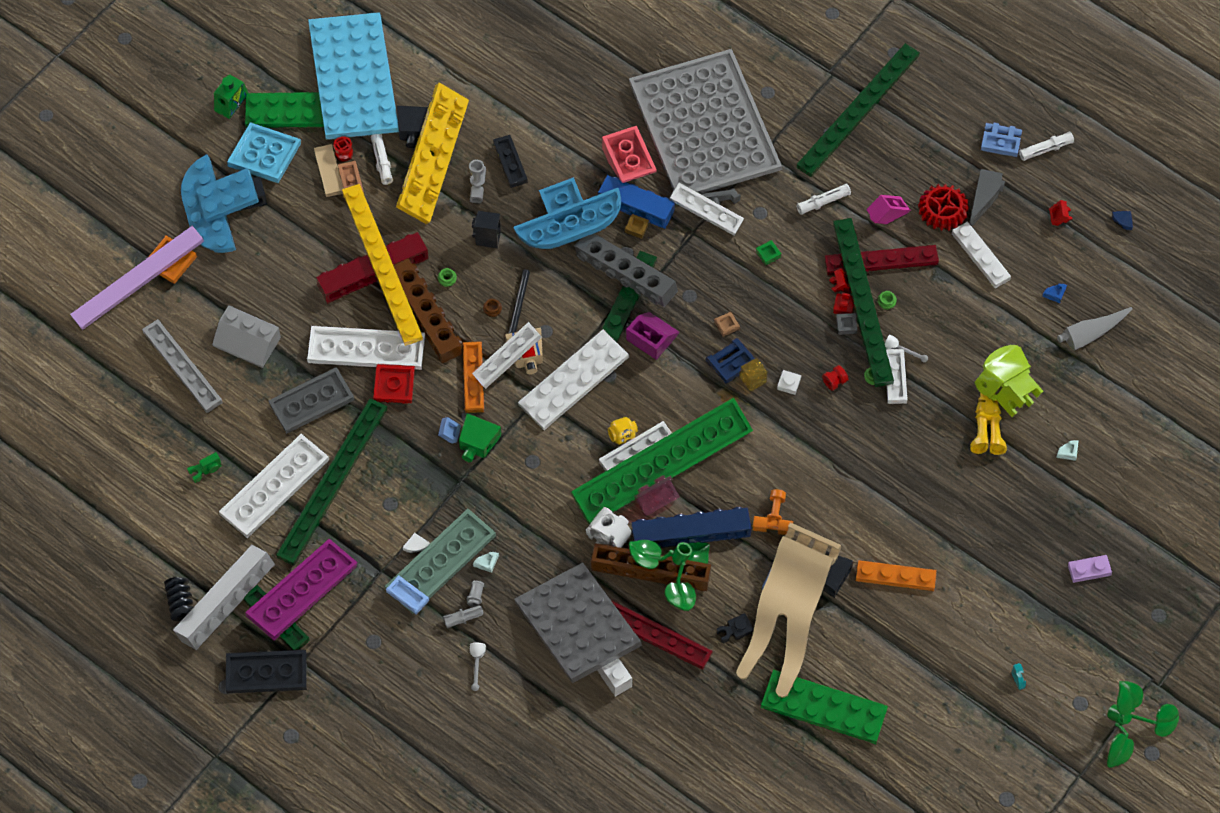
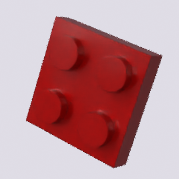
(394, 383)

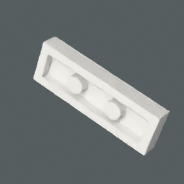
(898, 391)

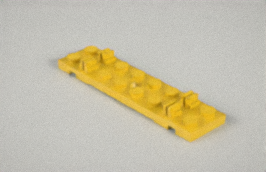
(428, 171)

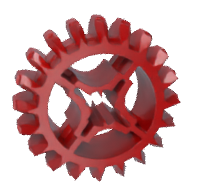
(950, 214)

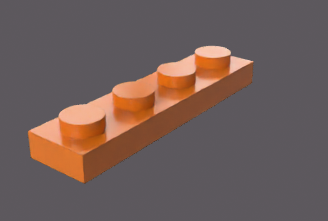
(896, 575)

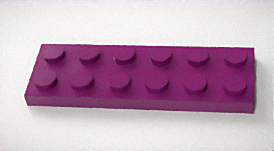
(301, 589)

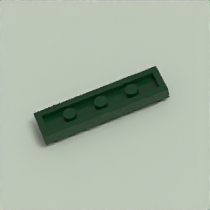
(293, 636)

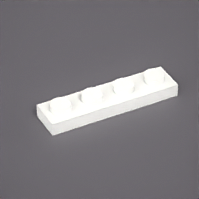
(706, 209)
(981, 255)
(507, 355)
(634, 446)

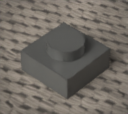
(846, 323)

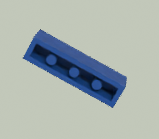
(641, 202)

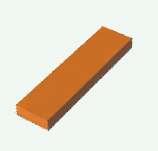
(472, 387)

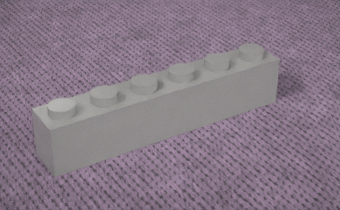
(223, 597)

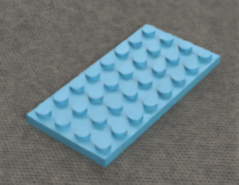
(353, 75)

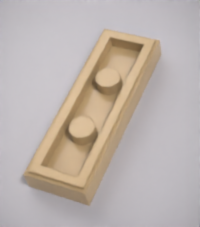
(328, 170)

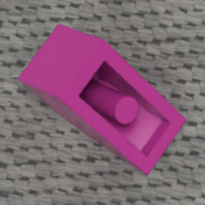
(887, 209)

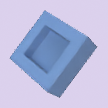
(449, 430)

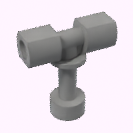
(477, 179)

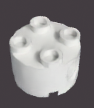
(609, 529)

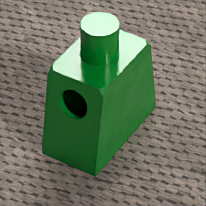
(478, 437)

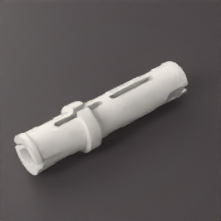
(1053, 143)
(383, 164)
(825, 198)

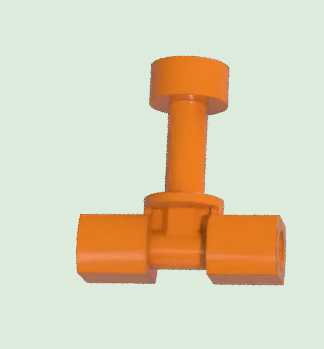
(774, 520)

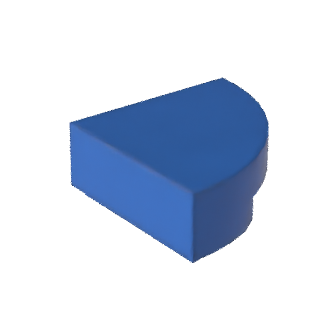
(1055, 292)

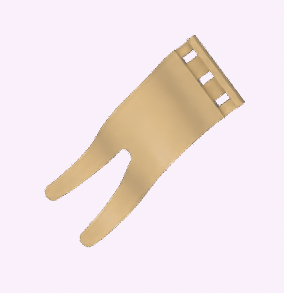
(794, 592)

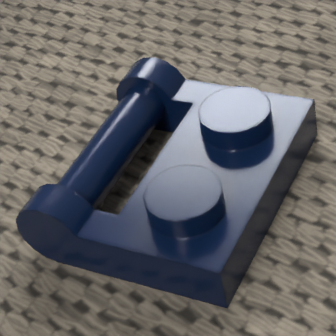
(731, 366)

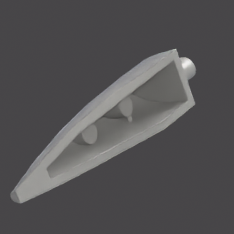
(1089, 330)

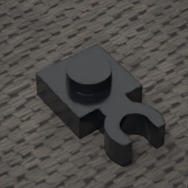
(737, 627)

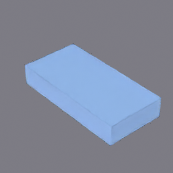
(407, 594)

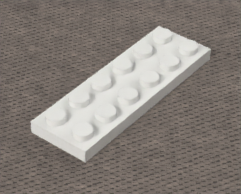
(362, 347)
(573, 379)
(274, 485)

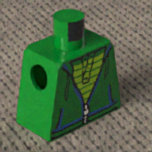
(229, 96)

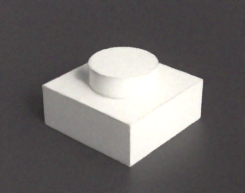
(789, 382)

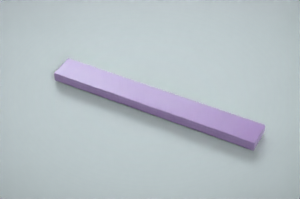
(137, 277)

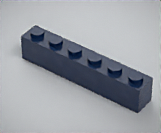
(694, 528)

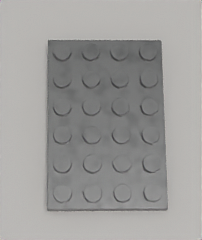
(577, 622)

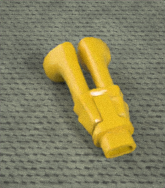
(988, 413)

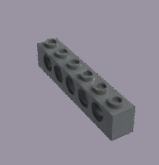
(620, 260)

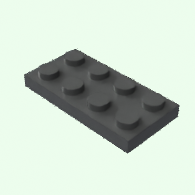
(311, 400)

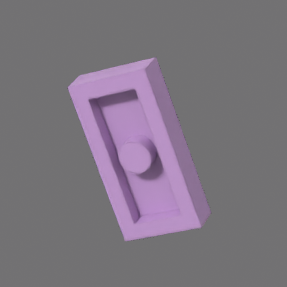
(1089, 568)

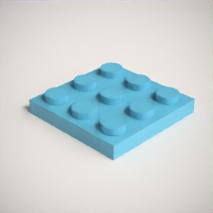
(264, 152)

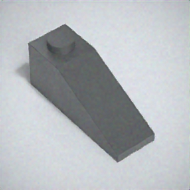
(987, 193)

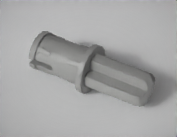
(462, 616)

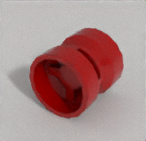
(343, 149)
(835, 377)

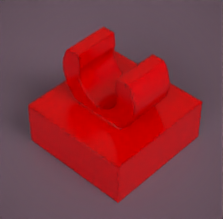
(1059, 213)
(841, 280)
(843, 304)

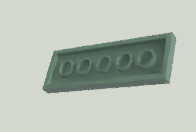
(447, 554)

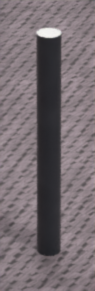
(519, 301)

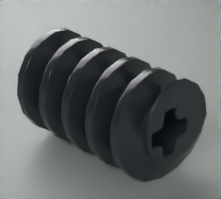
(178, 597)

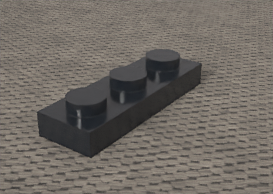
(510, 161)

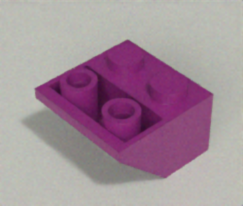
(650, 334)

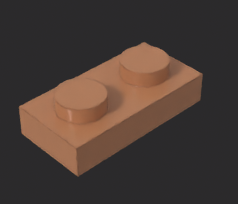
(349, 174)

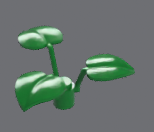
(648, 553)
(1129, 698)

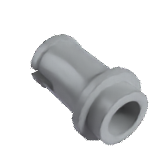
(474, 597)

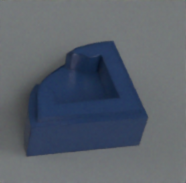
(1123, 218)

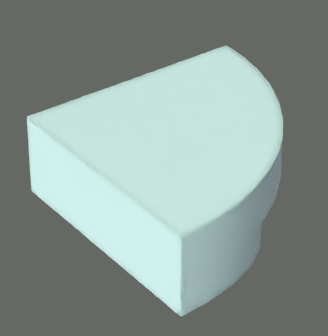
(1068, 450)
(487, 561)

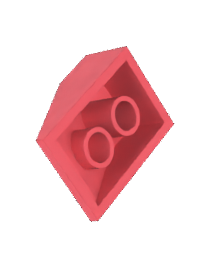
(628, 154)

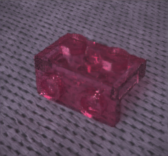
(656, 496)

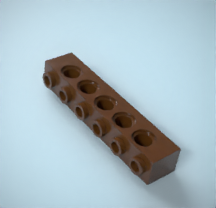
(443, 349)
(620, 562)

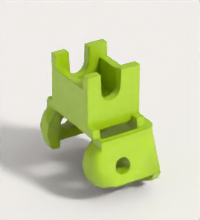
(1010, 370)

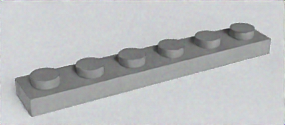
(182, 366)

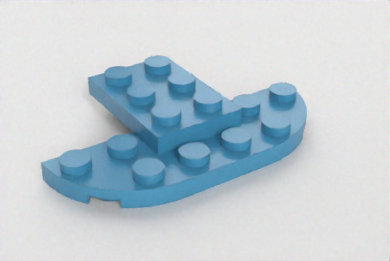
(210, 200)
(569, 216)

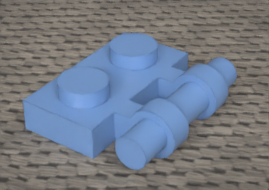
(1001, 143)

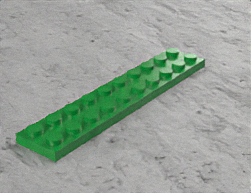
(665, 457)

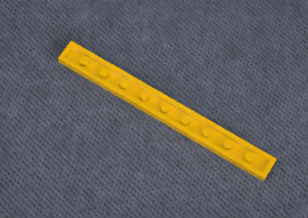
(382, 265)

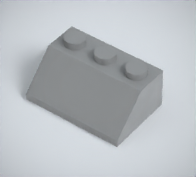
(246, 336)

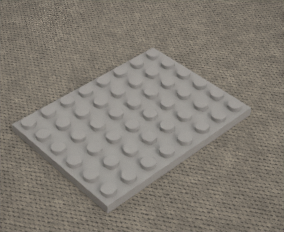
(705, 123)

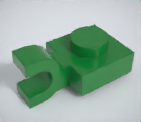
(207, 465)

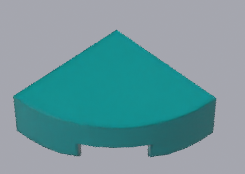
(1016, 673)

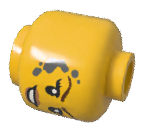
(622, 430)

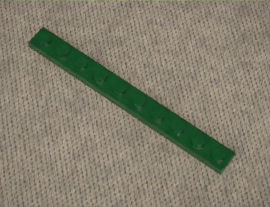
(857, 110)
(863, 302)
(331, 482)

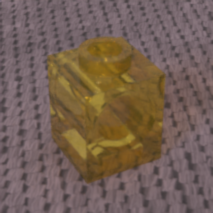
(753, 374)

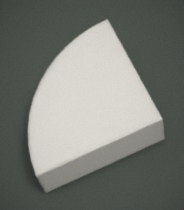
(415, 544)

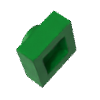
(768, 252)

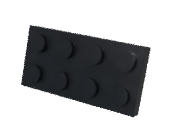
(266, 671)

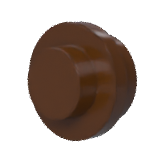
(492, 307)

